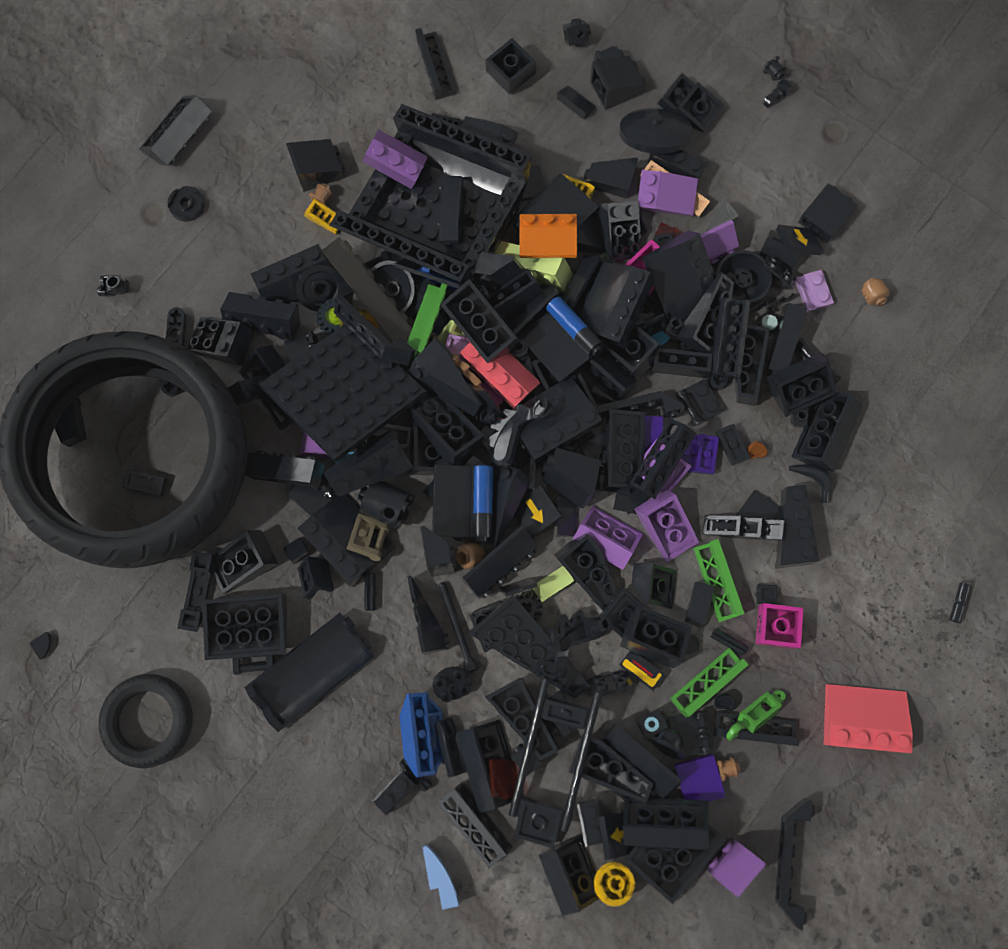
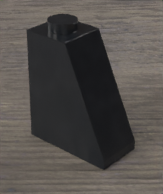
(612, 176)

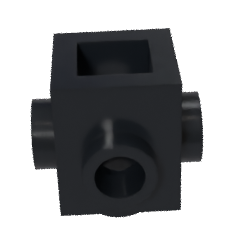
(576, 32)

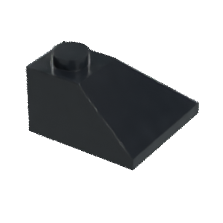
(654, 583)

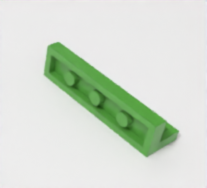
(426, 318)
(725, 578)
(712, 689)

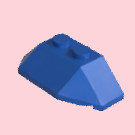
(418, 734)

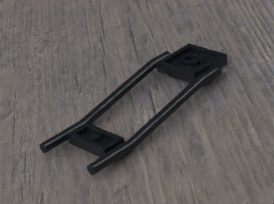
(538, 820)

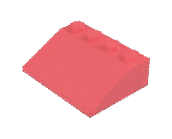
(867, 719)

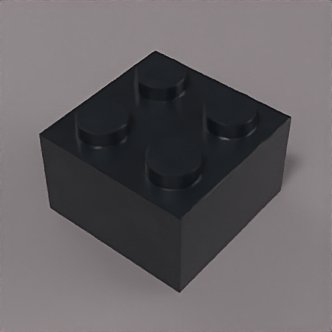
(510, 66)

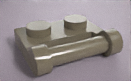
(362, 534)

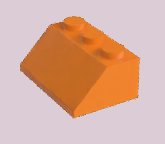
(548, 235)

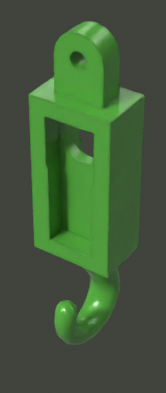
(754, 716)

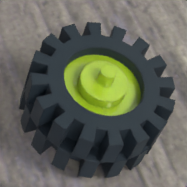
(327, 319)

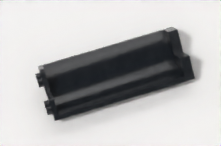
(309, 671)

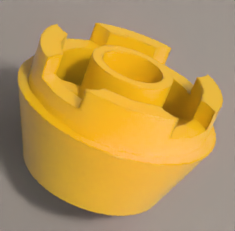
(614, 884)

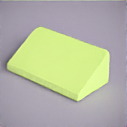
(553, 584)

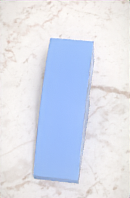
(440, 878)

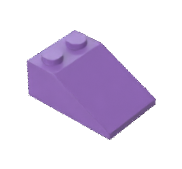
(667, 193)
(667, 525)
(735, 867)

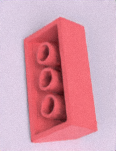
(503, 375)

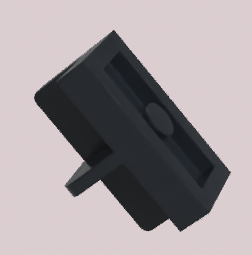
(314, 576)

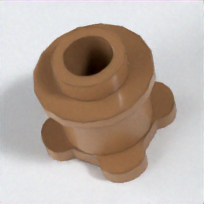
(322, 193)
(728, 768)

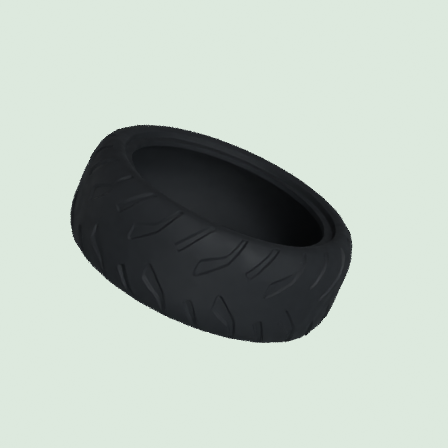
(65, 376)

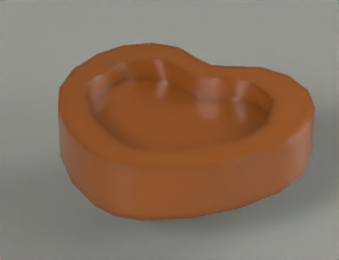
(757, 449)

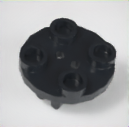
(444, 687)

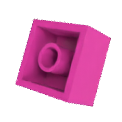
(779, 626)

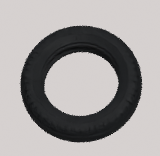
(110, 716)

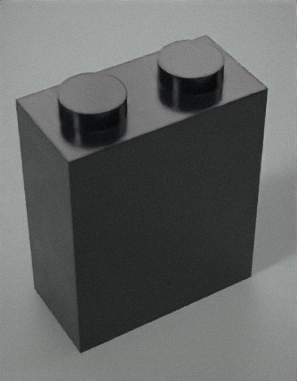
(827, 212)

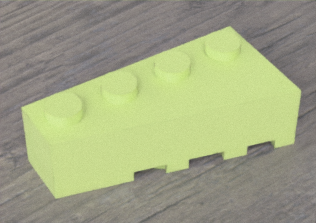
(549, 271)

